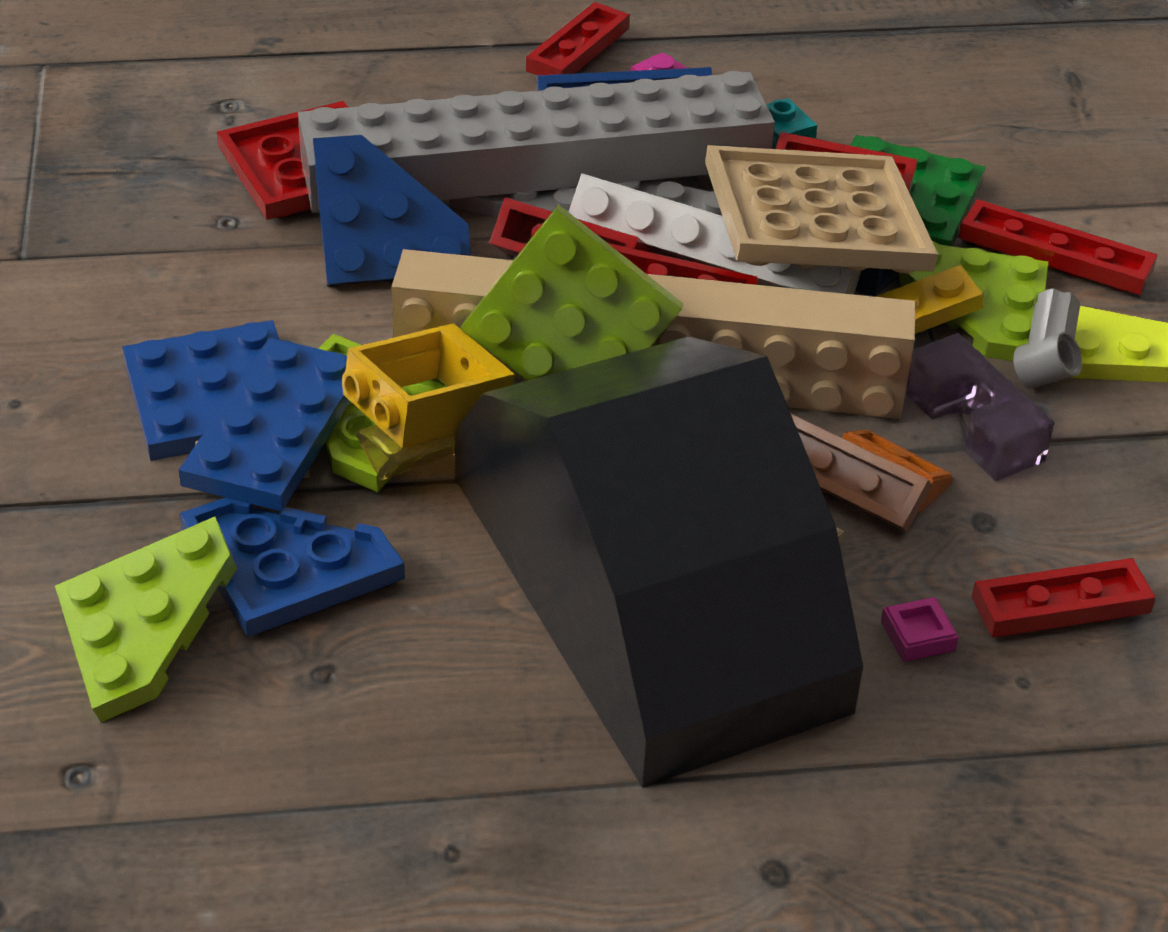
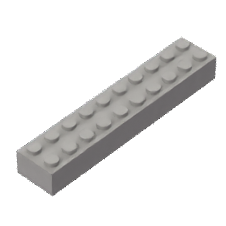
(552, 134)

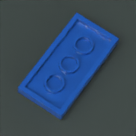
(270, 426)

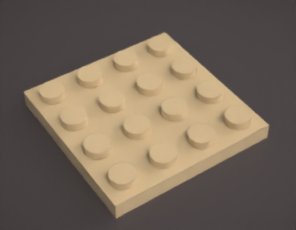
(818, 209)

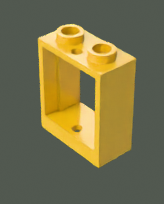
(382, 367)

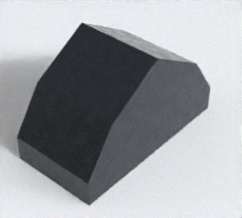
(671, 548)

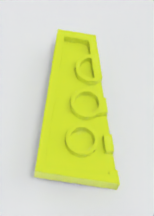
(1121, 346)

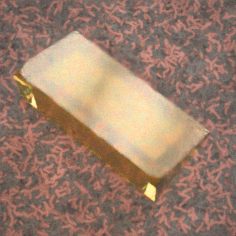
(390, 459)

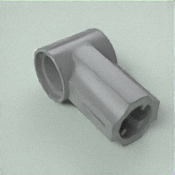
(1051, 346)

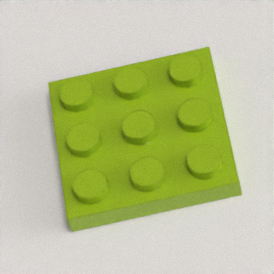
(569, 303)

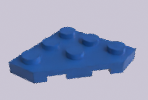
(375, 212)
(187, 380)
(295, 562)

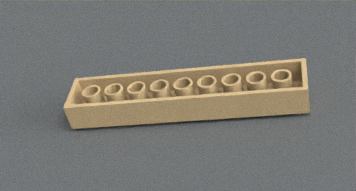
(822, 345)

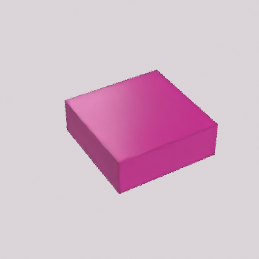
(919, 629)

